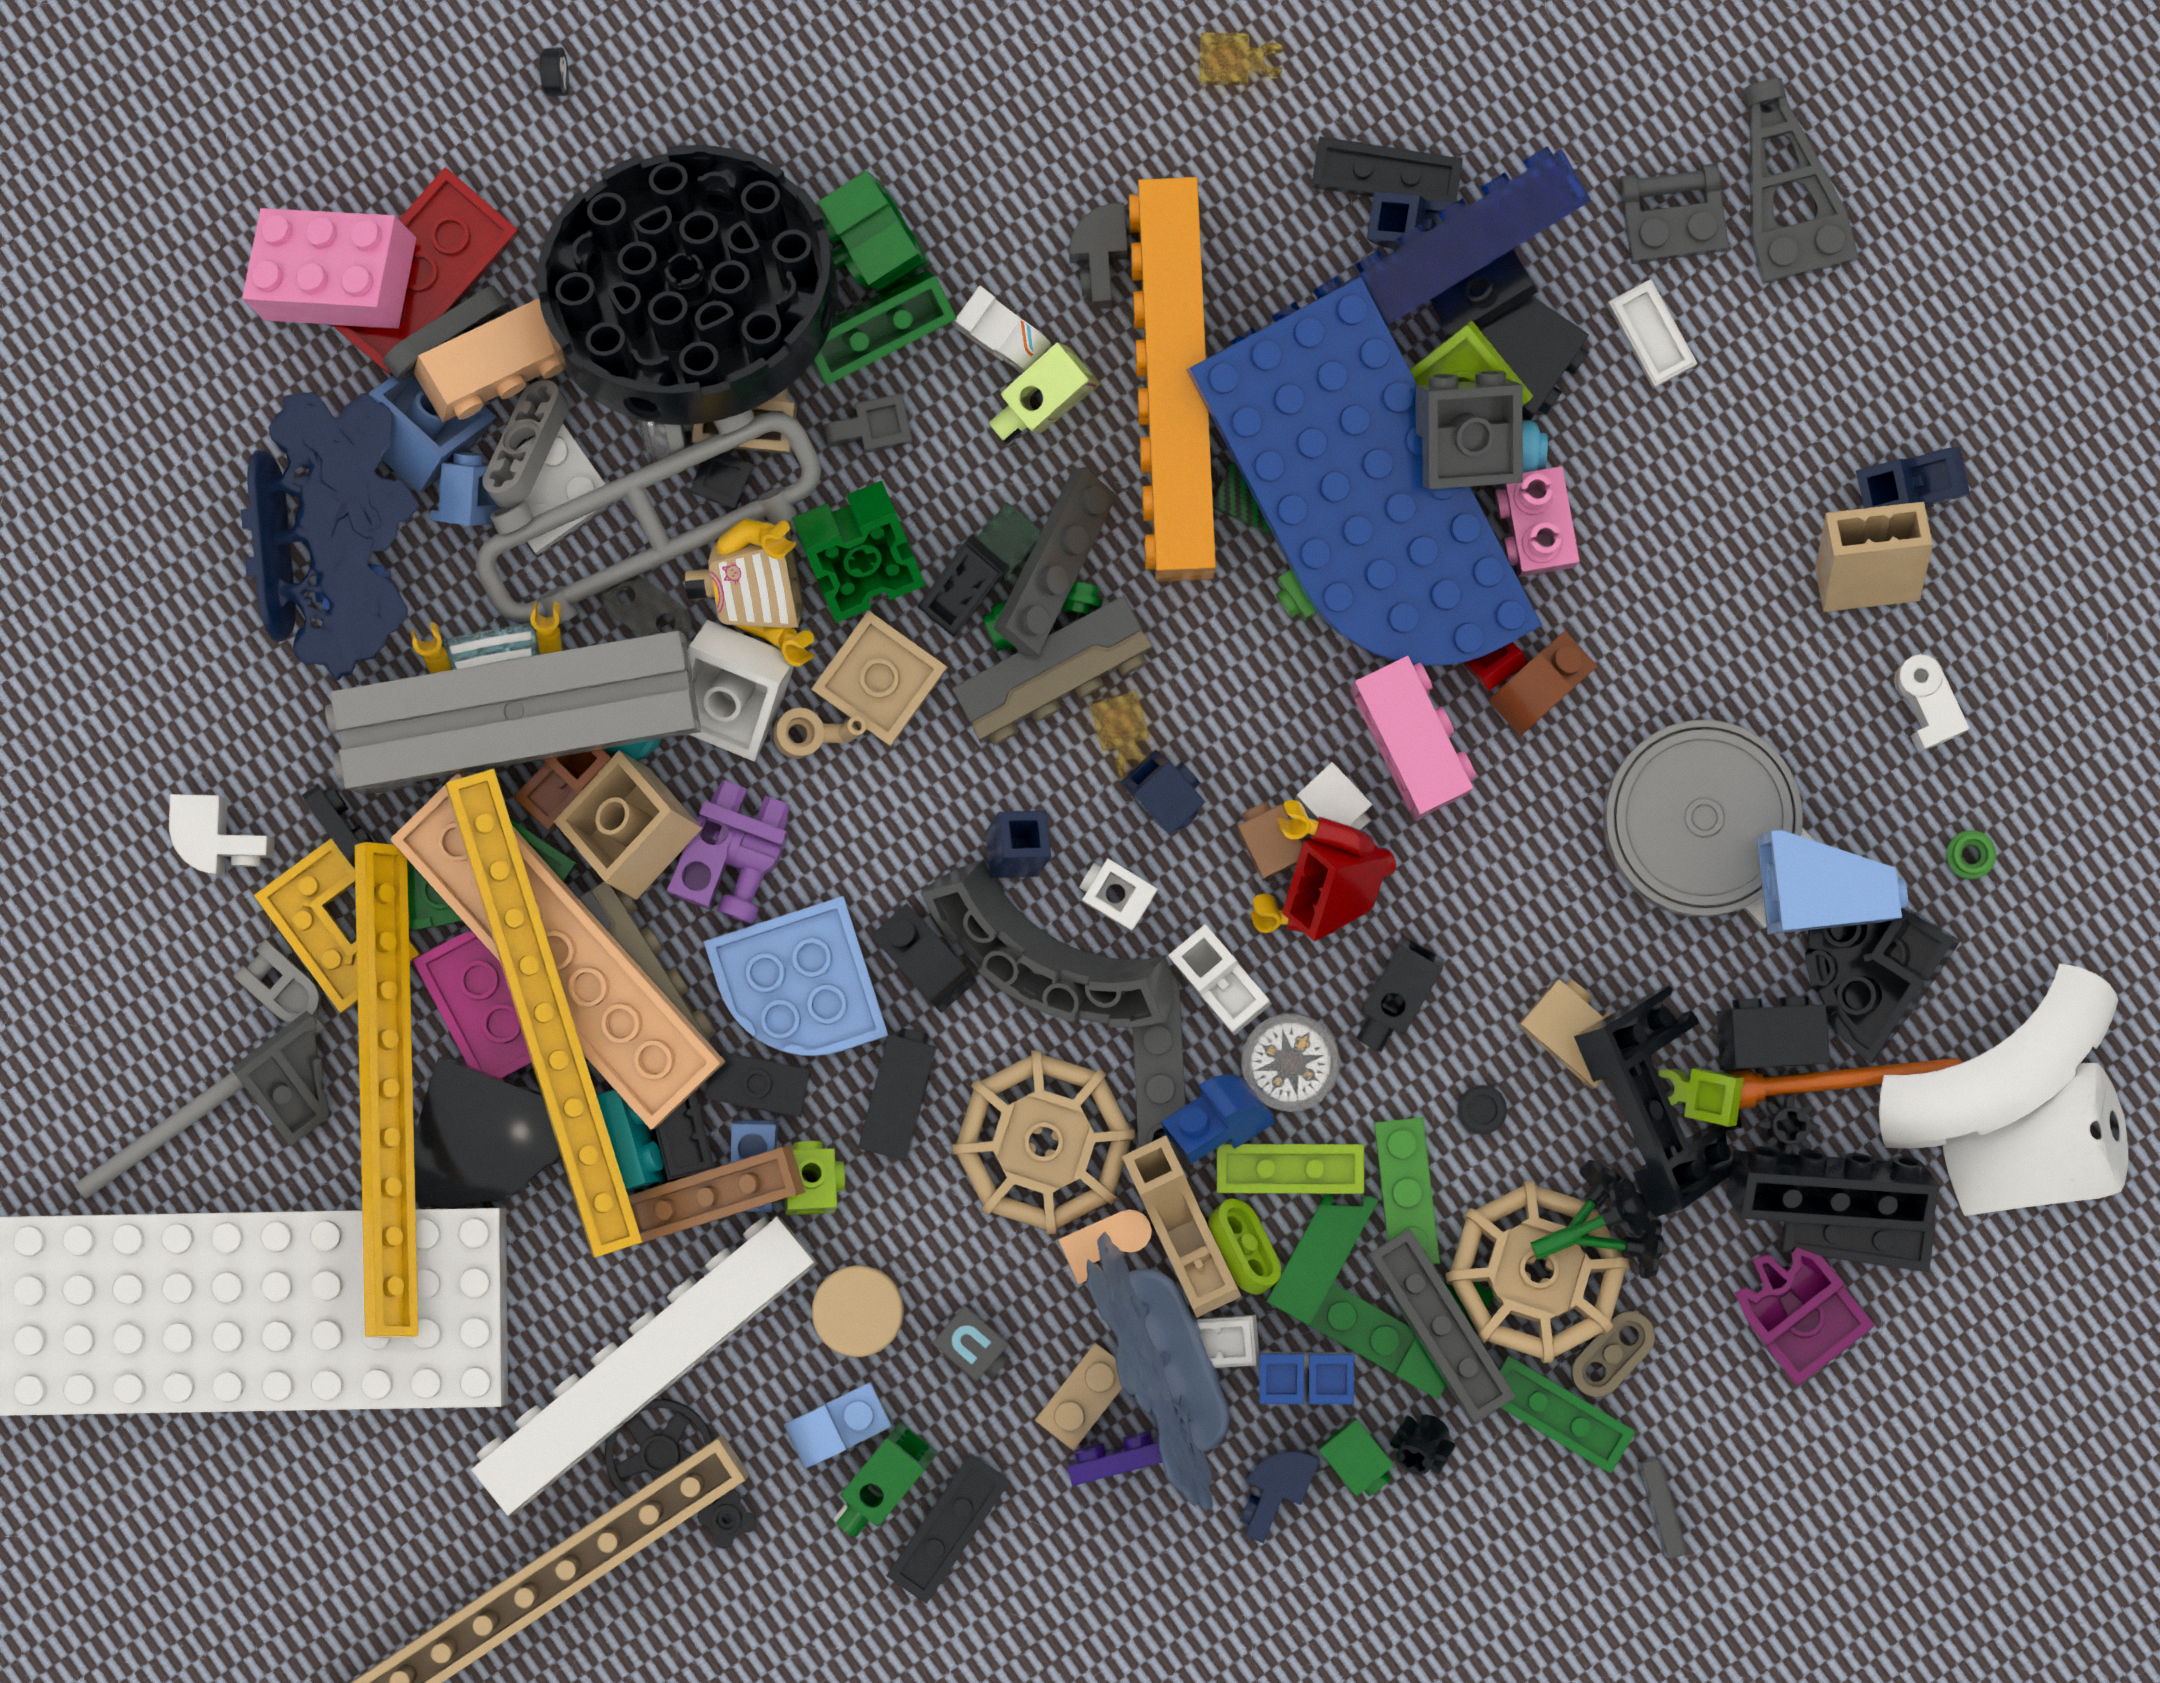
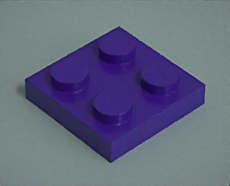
(1095, 1463)

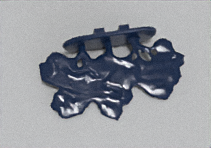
(340, 519)

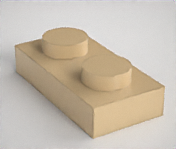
(1082, 1397)

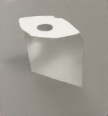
(2045, 1153)

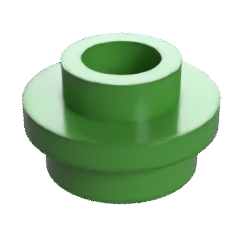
(1985, 850)

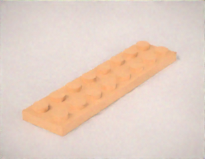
(617, 1009)

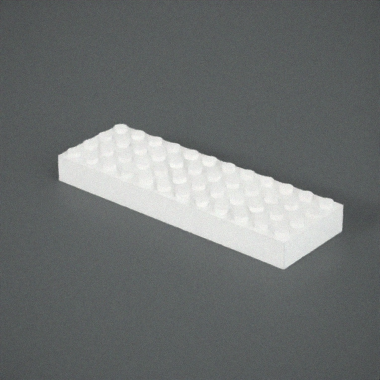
(243, 1314)

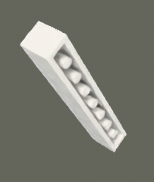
(644, 1365)

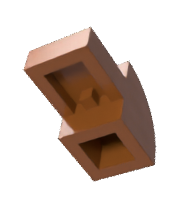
(1542, 683)
(559, 783)

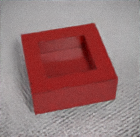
(1496, 666)

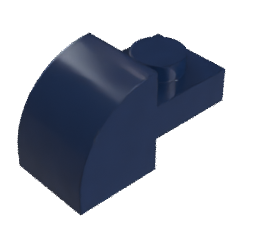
(1398, 213)
(1923, 478)
(1280, 1476)

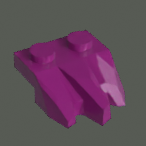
(1802, 1313)

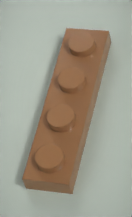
(716, 1193)

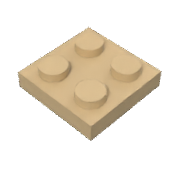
(879, 678)

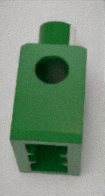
(894, 1470)

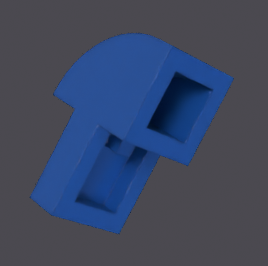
(1220, 1115)

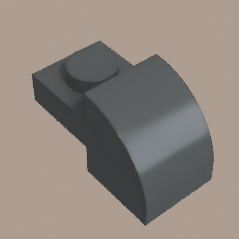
(1098, 240)

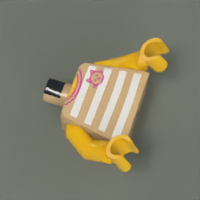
(756, 585)

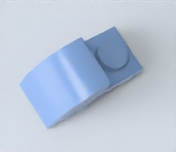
(837, 1425)

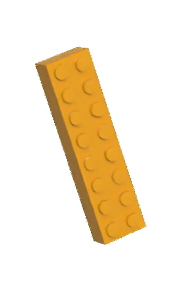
(1176, 416)

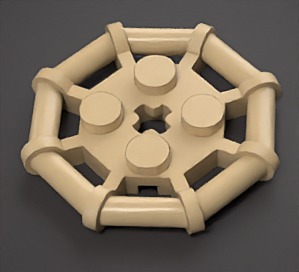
(1018, 1155)
(1514, 1286)

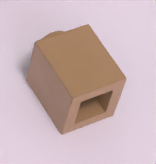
(1265, 841)

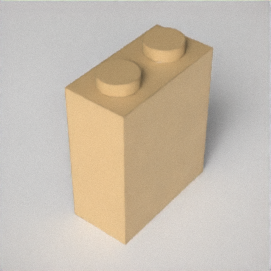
(1873, 556)

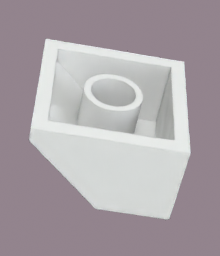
(736, 688)

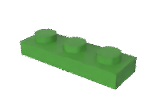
(1406, 1182)

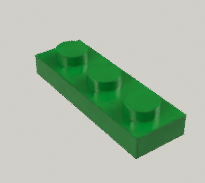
(1564, 1416)

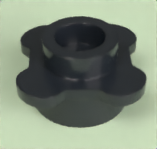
(741, 1519)

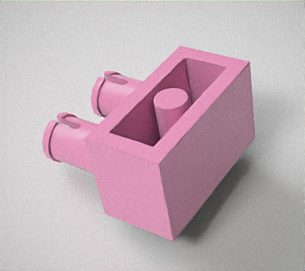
(1538, 523)

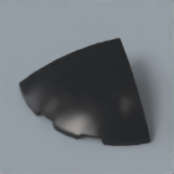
(1875, 975)
(479, 1137)

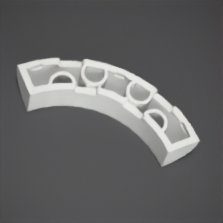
(2007, 1078)

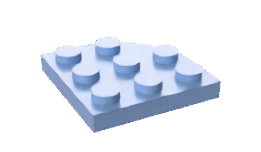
(799, 981)

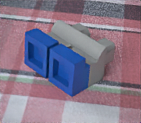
(1306, 1378)

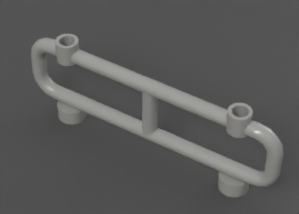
(518, 524)

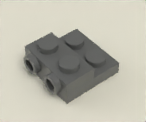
(1470, 430)

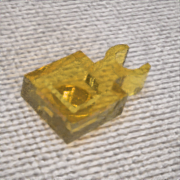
(1227, 59)
(1120, 725)

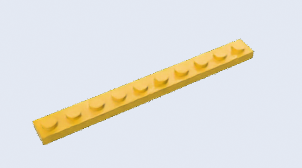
(543, 1013)
(386, 1092)

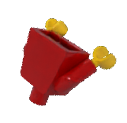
(1332, 880)

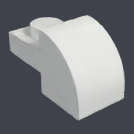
(1219, 979)

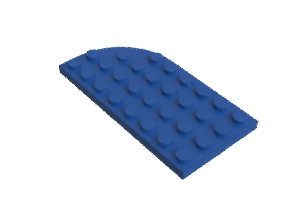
(1334, 461)

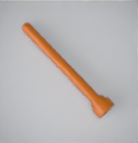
(1757, 1087)

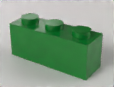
(882, 326)

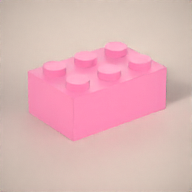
(329, 268)
(1413, 737)

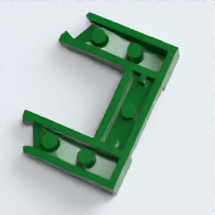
(1310, 1295)

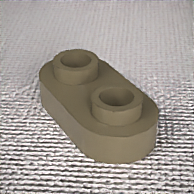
(1614, 1356)

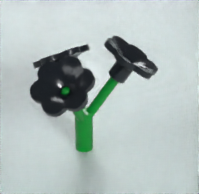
(1626, 1208)

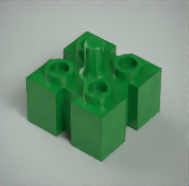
(871, 234)
(858, 551)

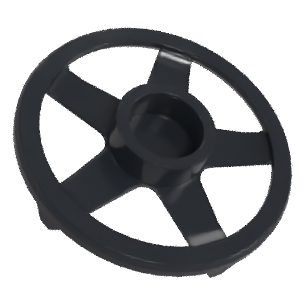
(657, 1451)

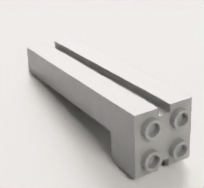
(512, 712)

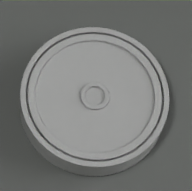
(1690, 812)

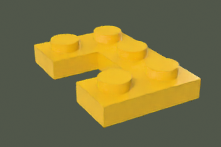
(298, 910)

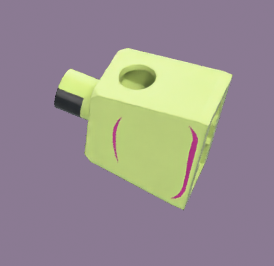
(1063, 384)

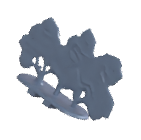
(1163, 1366)

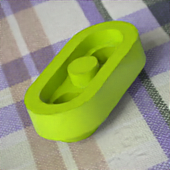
(1244, 1246)

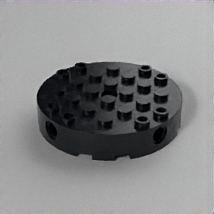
(688, 285)

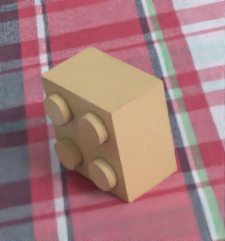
(627, 825)

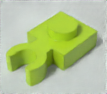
(1707, 1094)

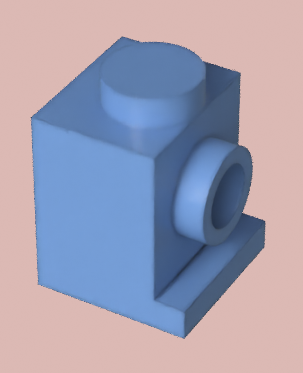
(462, 492)

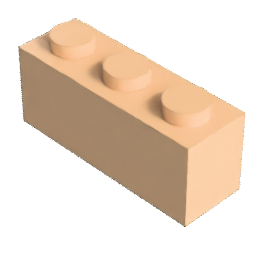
(487, 362)

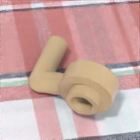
(814, 732)

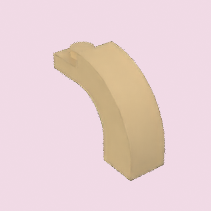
(1181, 1226)

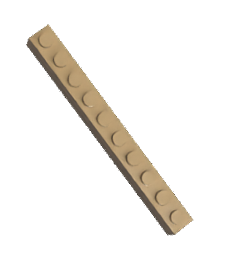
(565, 1568)

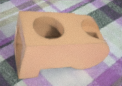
(1127, 1229)

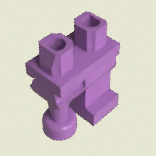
(732, 841)

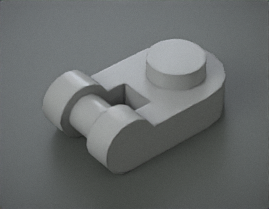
(290, 994)

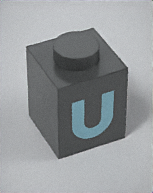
(973, 1344)

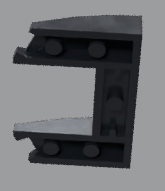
(1620, 1050)

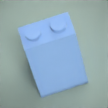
(1823, 886)

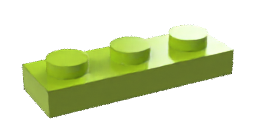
(1290, 1168)

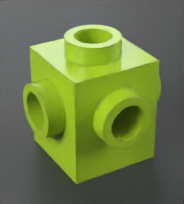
(821, 1195)

